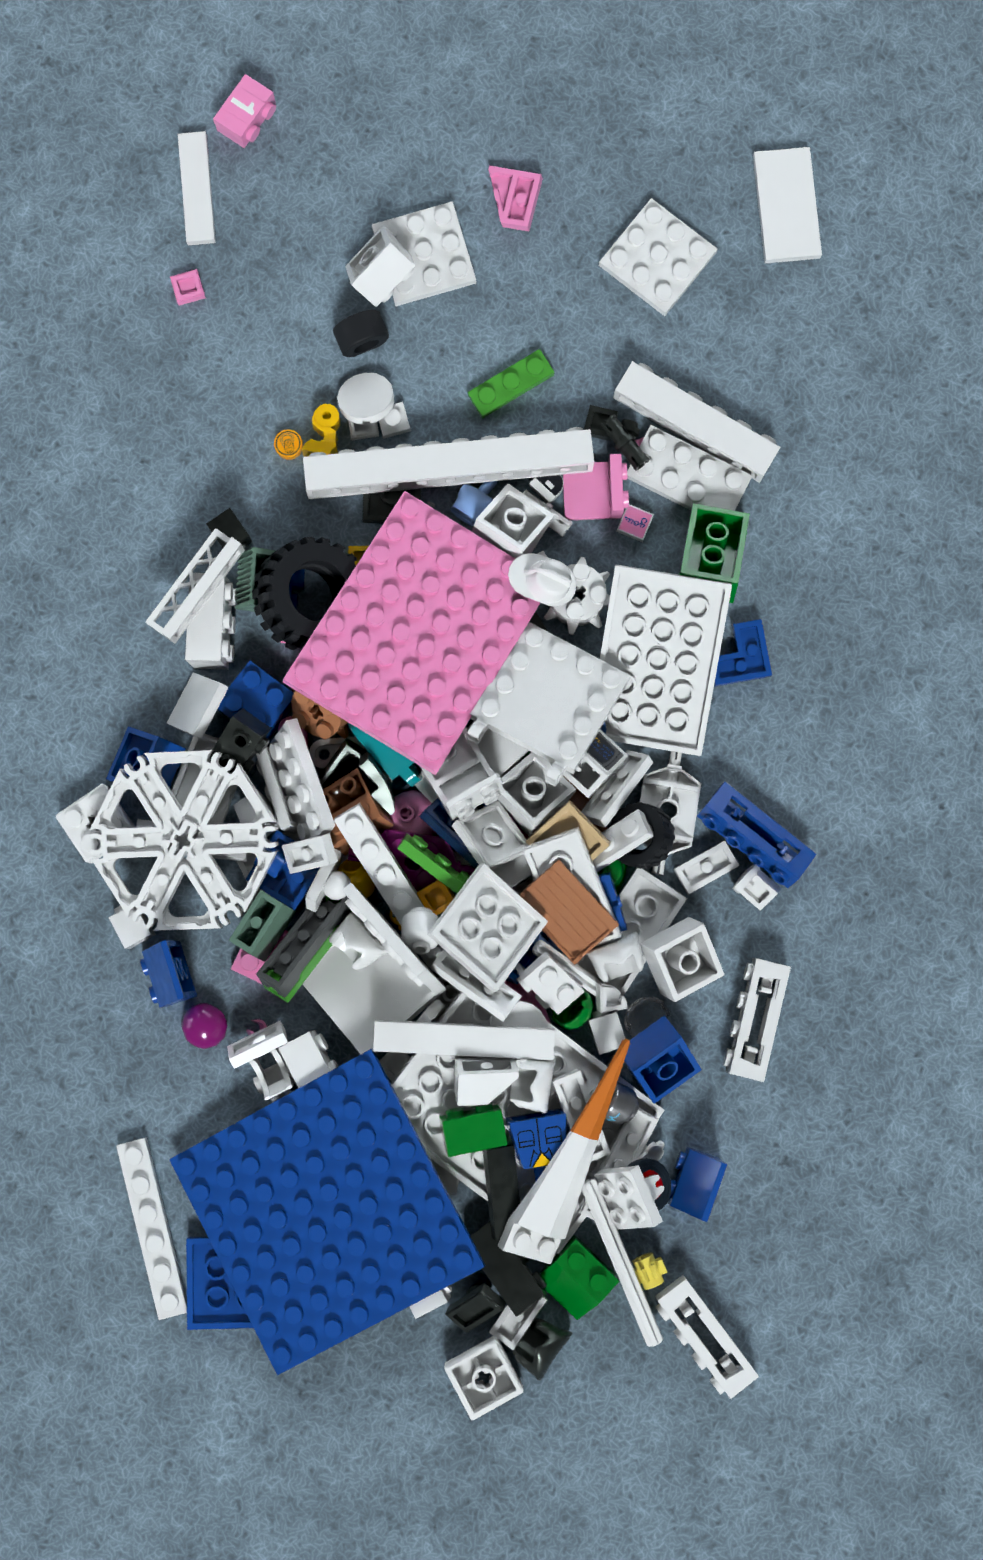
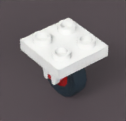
(635, 1193)

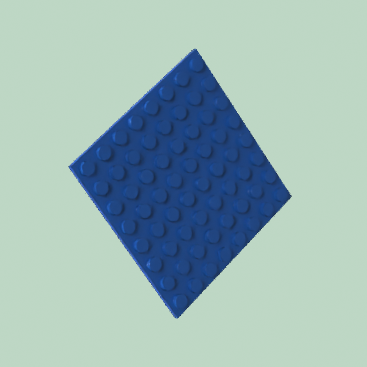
(326, 1212)

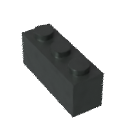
(509, 1273)

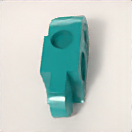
(390, 760)

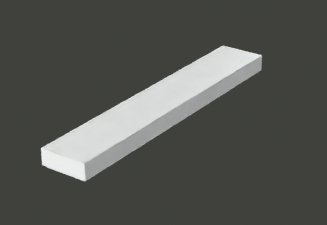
(464, 1039)

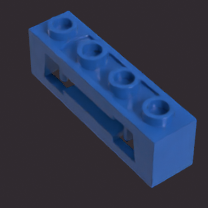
(756, 835)

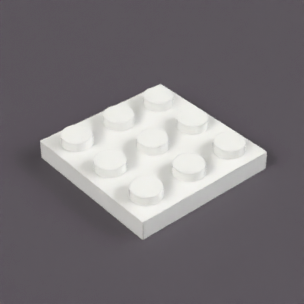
(437, 250)
(658, 257)
(487, 927)

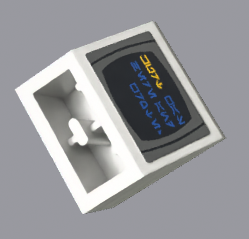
(597, 765)

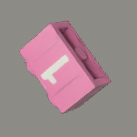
(245, 111)

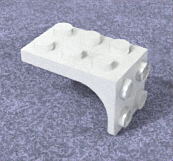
(465, 780)

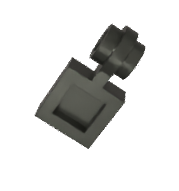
(598, 415)

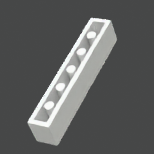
(696, 421)

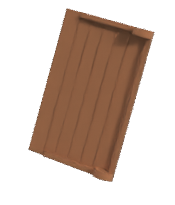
(572, 912)

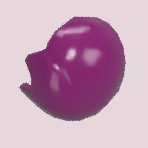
(204, 1025)

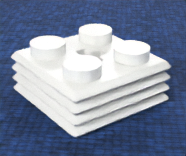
(78, 818)
(476, 1395)

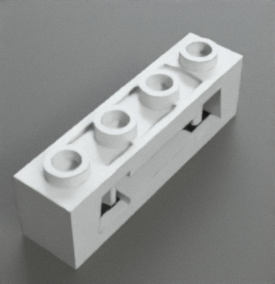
(741, 1029)
(735, 1377)

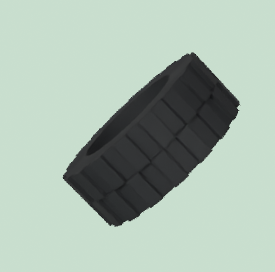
(662, 838)

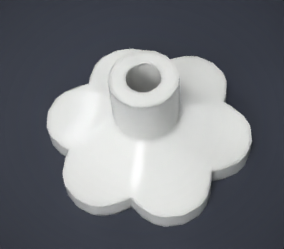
(653, 1151)

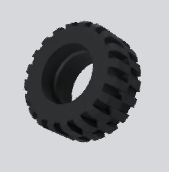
(274, 582)

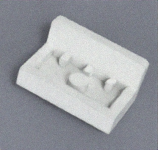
(550, 982)

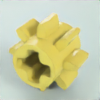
(649, 1270)

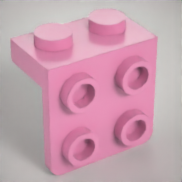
(597, 492)

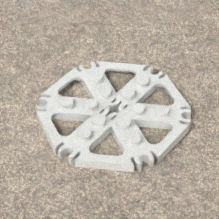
(168, 818)

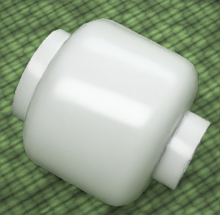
(415, 928)

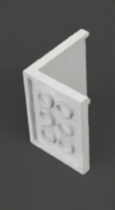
(388, 989)

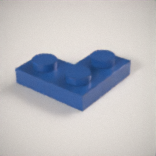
(751, 658)

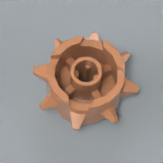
(316, 718)

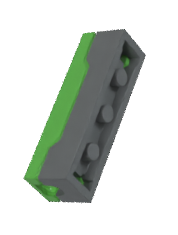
(302, 948)

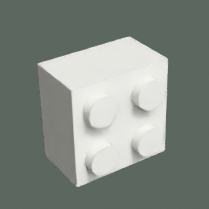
(682, 959)

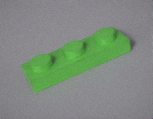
(511, 383)
(436, 865)

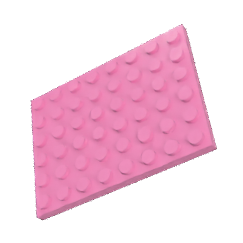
(415, 634)

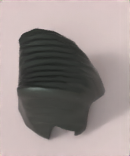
(540, 1346)

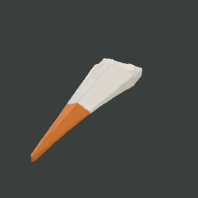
(548, 1207)

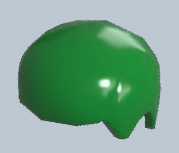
(576, 1013)

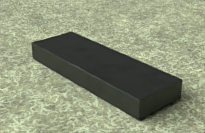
(501, 1186)

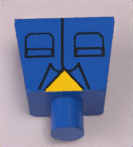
(537, 1137)

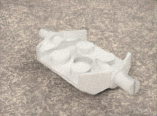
(680, 789)

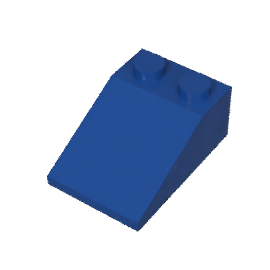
(168, 973)

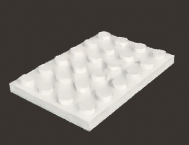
(669, 640)

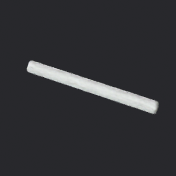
(621, 1263)

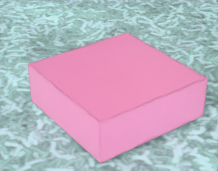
(187, 287)

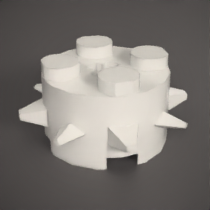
(593, 599)

